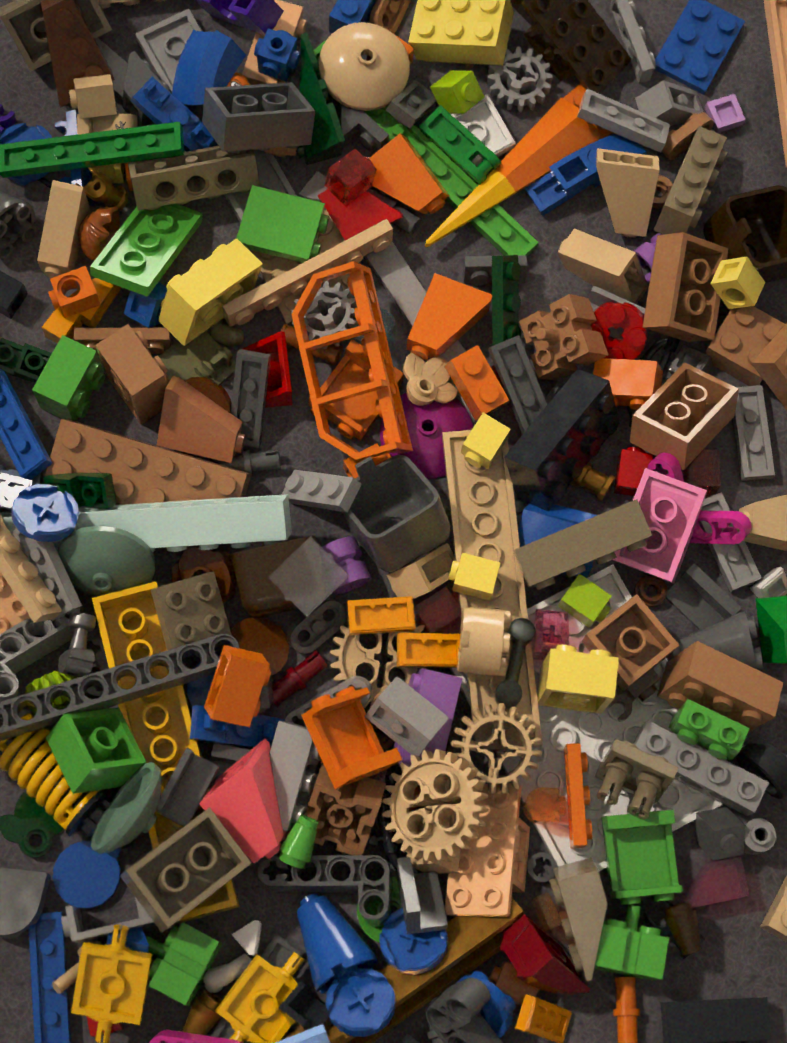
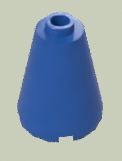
(330, 942)

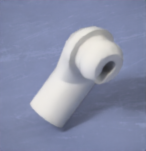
(224, 974)

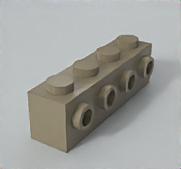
(691, 182)
(582, 543)

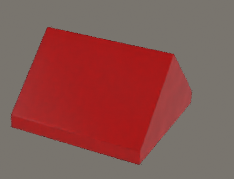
(279, 383)

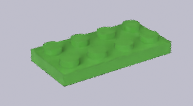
(146, 247)

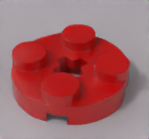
(629, 319)

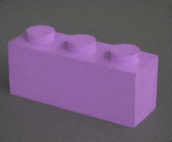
(443, 693)

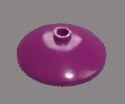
(428, 446)

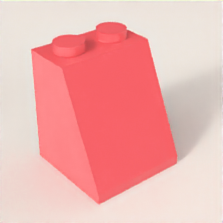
(248, 804)

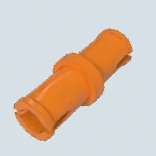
(626, 1010)

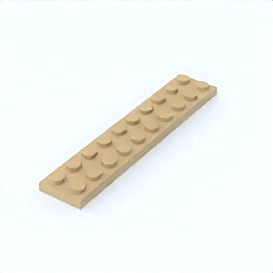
(488, 528)

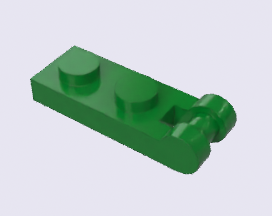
(459, 144)

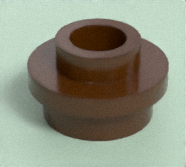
(658, 584)

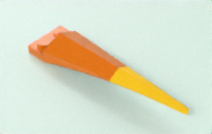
(549, 141)

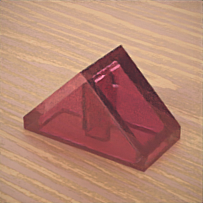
(551, 630)

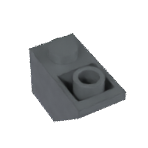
(137, 75)

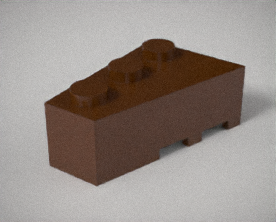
(71, 46)

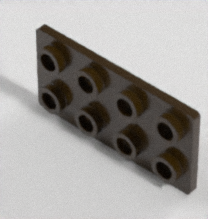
(575, 42)

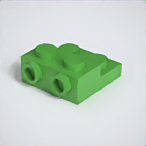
(709, 729)

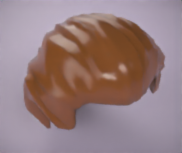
(98, 230)

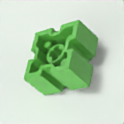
(632, 949)
(182, 962)

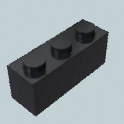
(716, 1021)

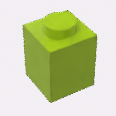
(457, 91)
(585, 601)

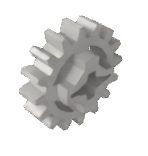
(534, 80)
(340, 307)

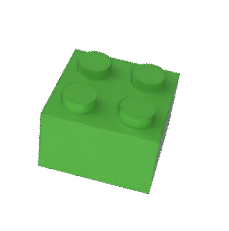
(69, 380)
(95, 749)

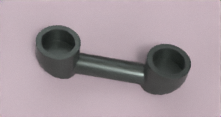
(509, 691)

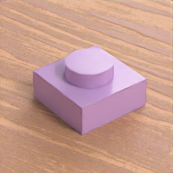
(725, 113)

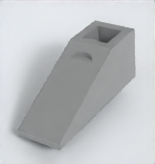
(294, 770)

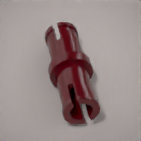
(298, 677)

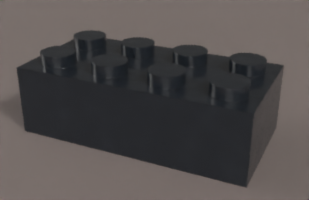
(562, 440)

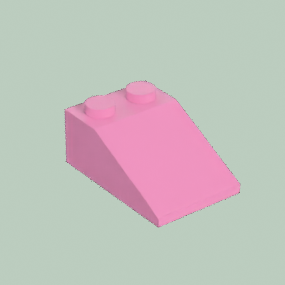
(671, 514)

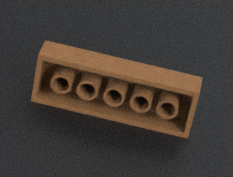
(142, 469)

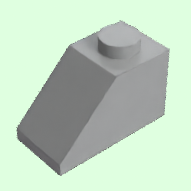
(669, 102)

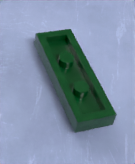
(505, 298)

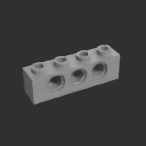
(703, 771)

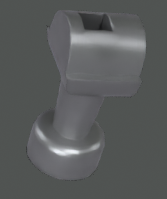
(78, 659)

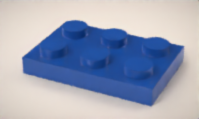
(698, 44)

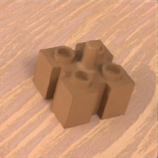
(563, 337)
(345, 812)

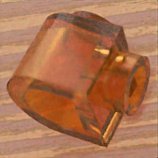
(544, 806)

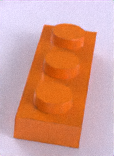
(577, 795)

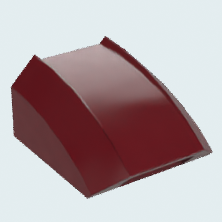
(541, 959)

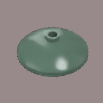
(106, 560)
(130, 810)

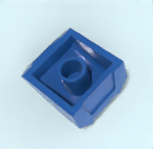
(205, 62)
(539, 523)

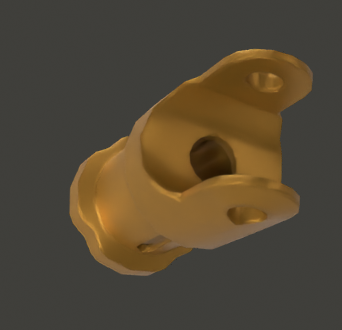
(101, 189)
(594, 481)

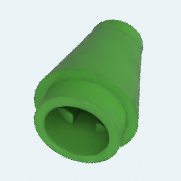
(299, 843)

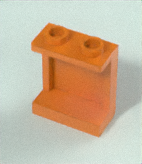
(358, 413)
(347, 738)

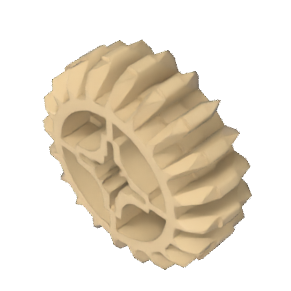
(498, 732)

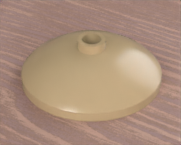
(360, 82)

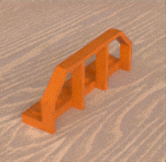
(375, 347)

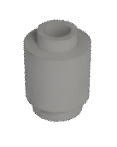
(767, 832)

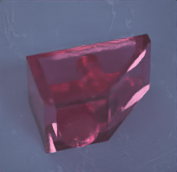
(717, 883)

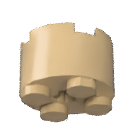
(483, 641)

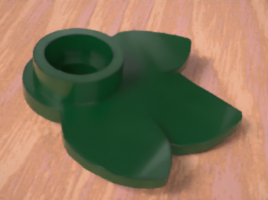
(27, 821)

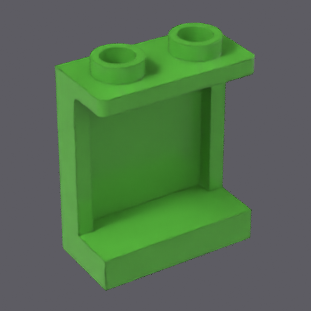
(282, 224)
(641, 856)

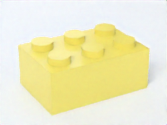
(461, 31)
(197, 297)
(577, 679)

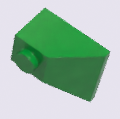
(772, 628)

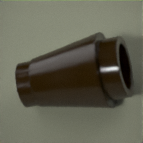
(684, 927)

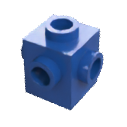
(277, 54)

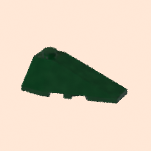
(327, 133)

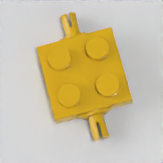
(111, 983)
(255, 999)

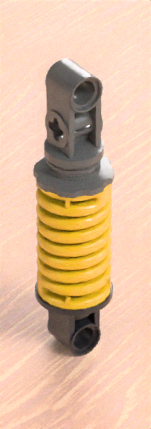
(37, 770)

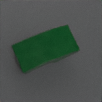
(22, 361)
(86, 488)

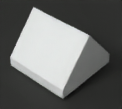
(772, 584)
(249, 937)

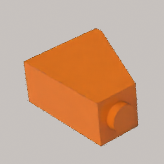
(407, 176)
(446, 316)

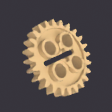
(353, 654)
(438, 837)

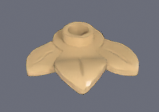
(427, 380)

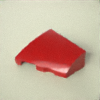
(359, 214)

